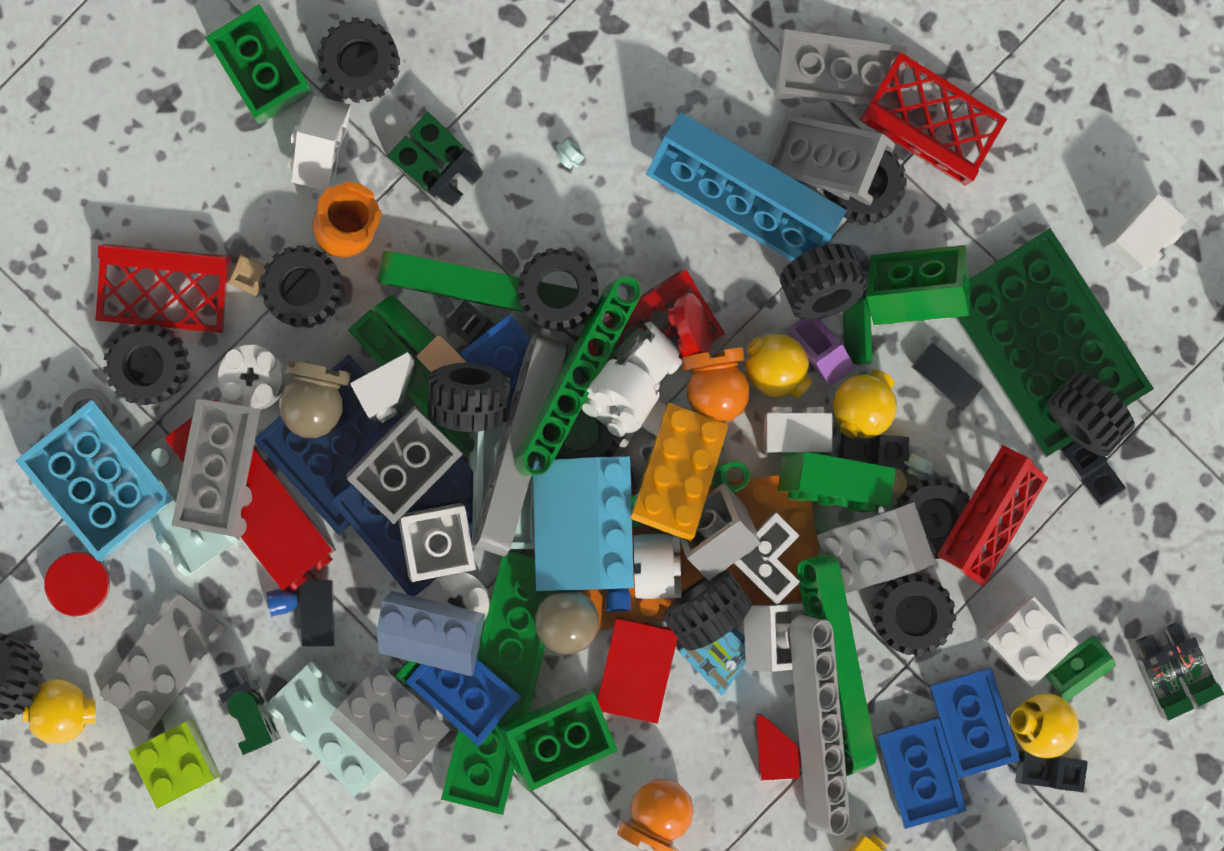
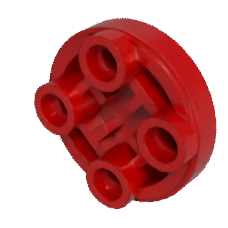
(691, 324)
(77, 584)

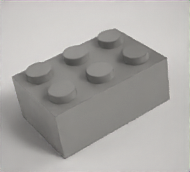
(404, 464)
(879, 547)
(389, 723)

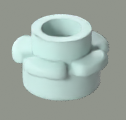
(569, 154)
(919, 466)

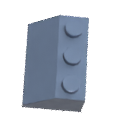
(429, 632)

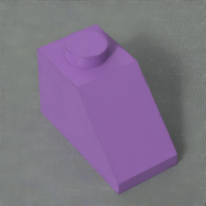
(823, 350)

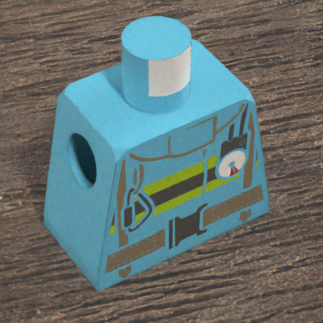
(721, 660)

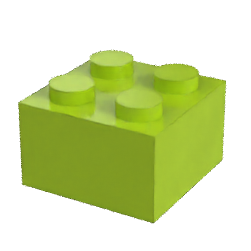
(174, 763)

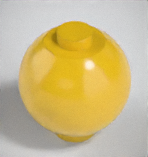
(777, 366)
(865, 404)
(59, 712)
(1045, 725)

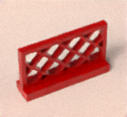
(924, 145)
(162, 260)
(656, 299)
(980, 517)

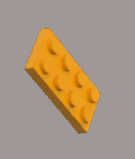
(679, 472)

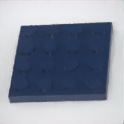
(321, 463)
(385, 537)

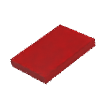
(637, 670)

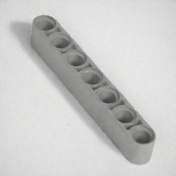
(506, 485)
(819, 724)

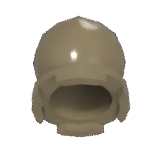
(312, 400)
(567, 621)

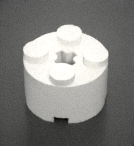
(651, 352)
(240, 363)
(621, 397)
(657, 566)
(465, 584)

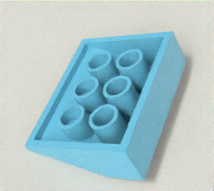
(95, 481)
(583, 524)

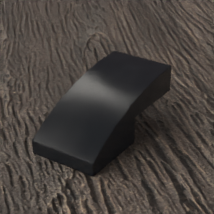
(468, 322)
(947, 376)
(877, 450)
(1094, 474)
(317, 613)
(1055, 772)

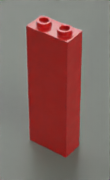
(276, 523)

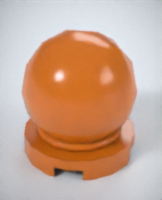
(346, 219)
(717, 384)
(658, 815)

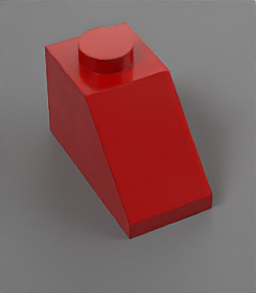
(776, 752)

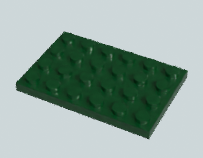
(1039, 326)

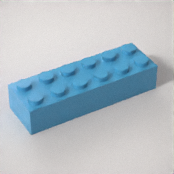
(743, 190)

